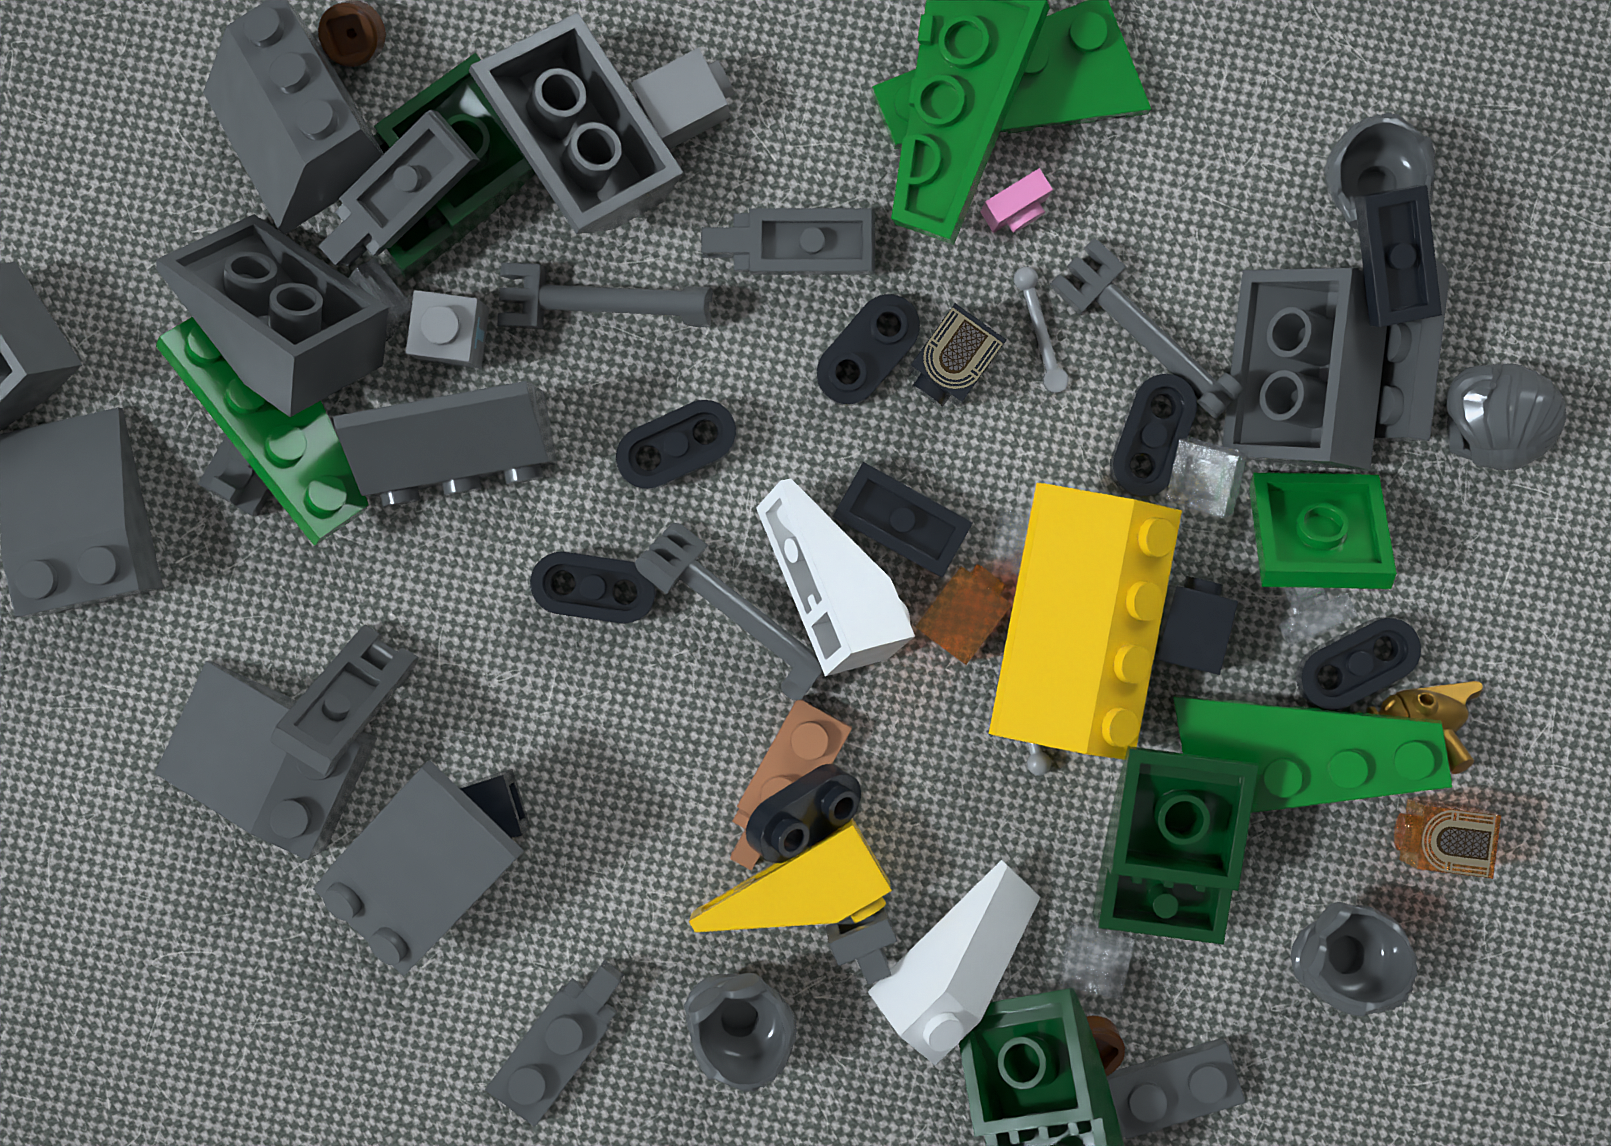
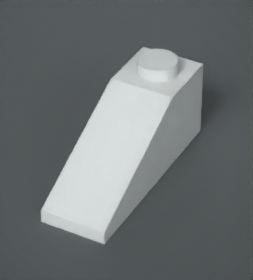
(835, 585)
(954, 970)

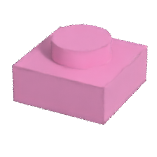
(1018, 203)

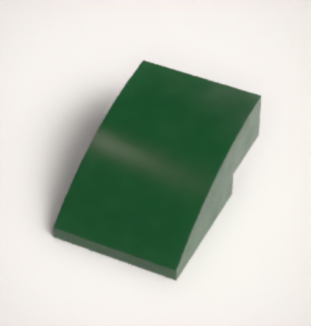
(481, 191)
(1175, 845)
(1038, 1075)

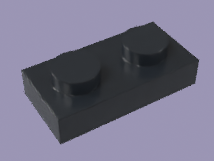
(1398, 255)
(902, 519)

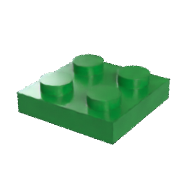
(1321, 531)

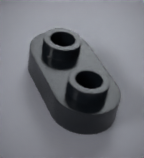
(868, 349)
(1151, 435)
(677, 444)
(594, 587)
(1356, 665)
(803, 813)

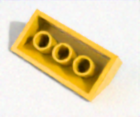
(1085, 621)

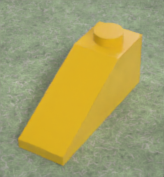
(816, 887)

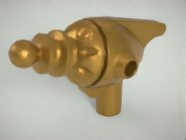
(1437, 703)

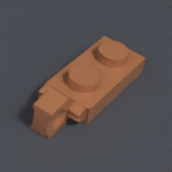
(802, 744)

